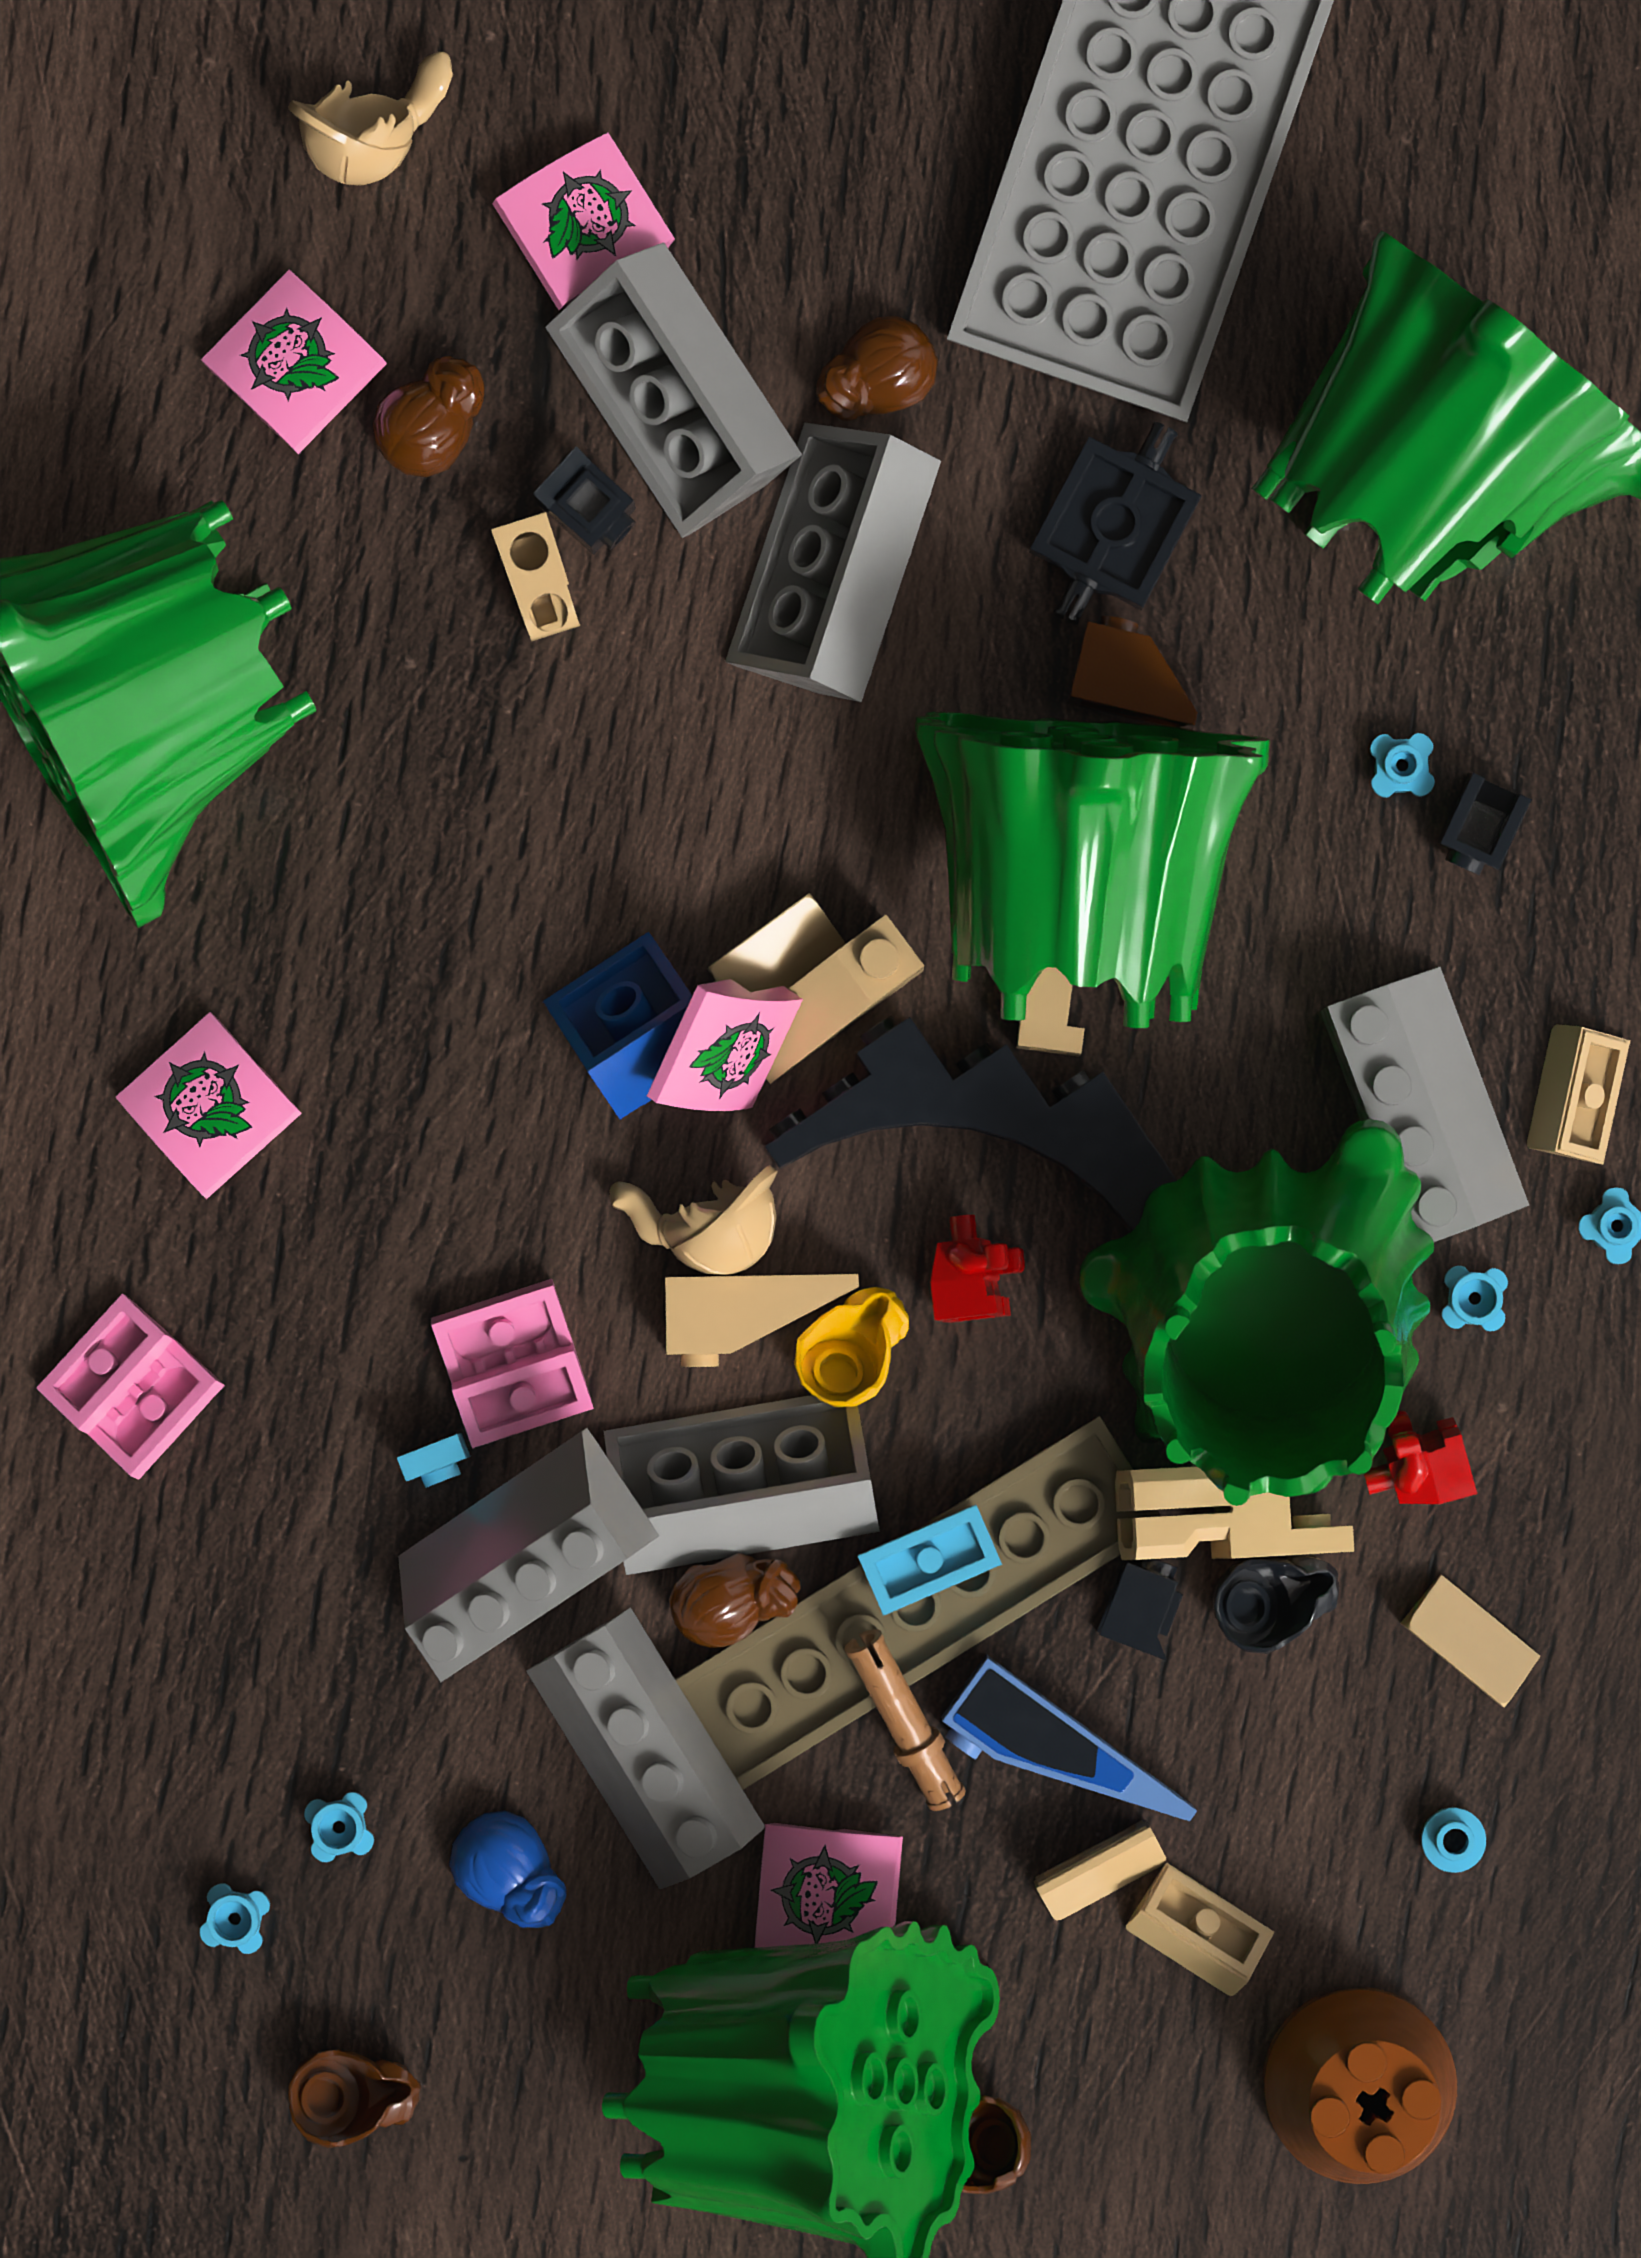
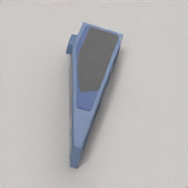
(1030, 1732)

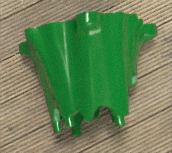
(1446, 431)
(139, 687)
(1086, 850)
(1271, 1313)
(815, 2085)

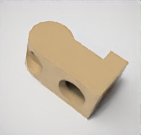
(536, 575)
(1047, 1017)

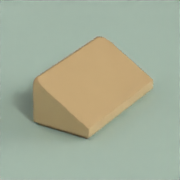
(781, 949)
(1578, 1093)
(1471, 1640)
(1100, 1870)
(1200, 1930)

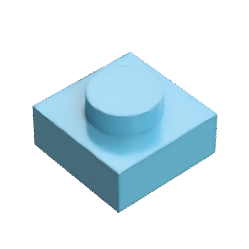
(436, 1461)

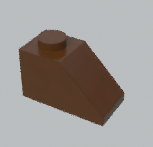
(1128, 676)

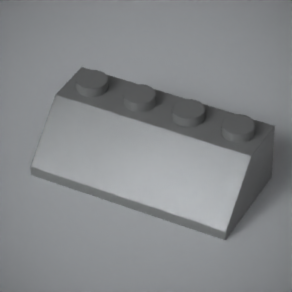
(672, 388)
(833, 560)
(1418, 1074)
(745, 1480)
(518, 1554)
(646, 1750)

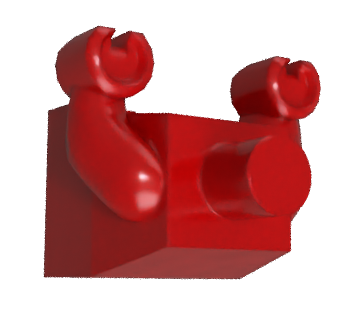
(969, 1272)
(1425, 1466)

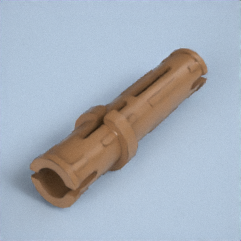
(917, 1742)

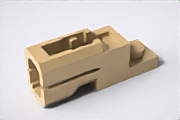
(1241, 1531)

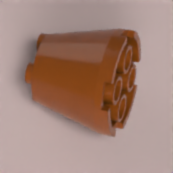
(1350, 2046)

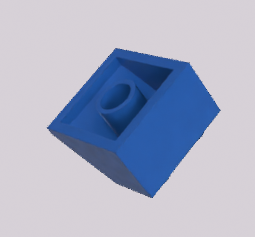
(623, 1020)

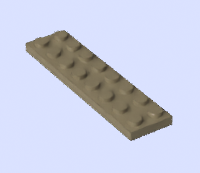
(792, 1676)

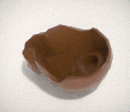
(879, 370)
(429, 419)
(728, 1599)
(346, 2097)

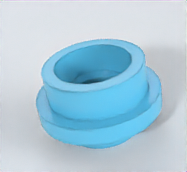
(1439, 1825)

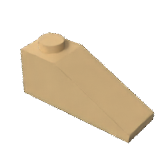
(845, 990)
(733, 1311)

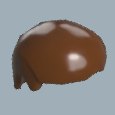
(998, 2145)

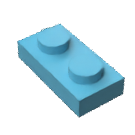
(929, 1559)

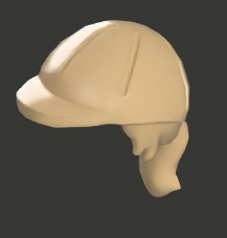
(370, 134)
(708, 1235)

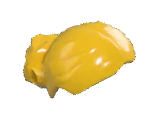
(849, 1348)

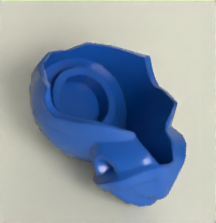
(507, 1869)

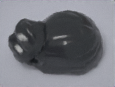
(1273, 1600)

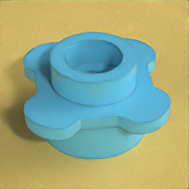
(1389, 778)
(1598, 1226)
(1487, 1285)
(327, 1841)
(219, 1928)

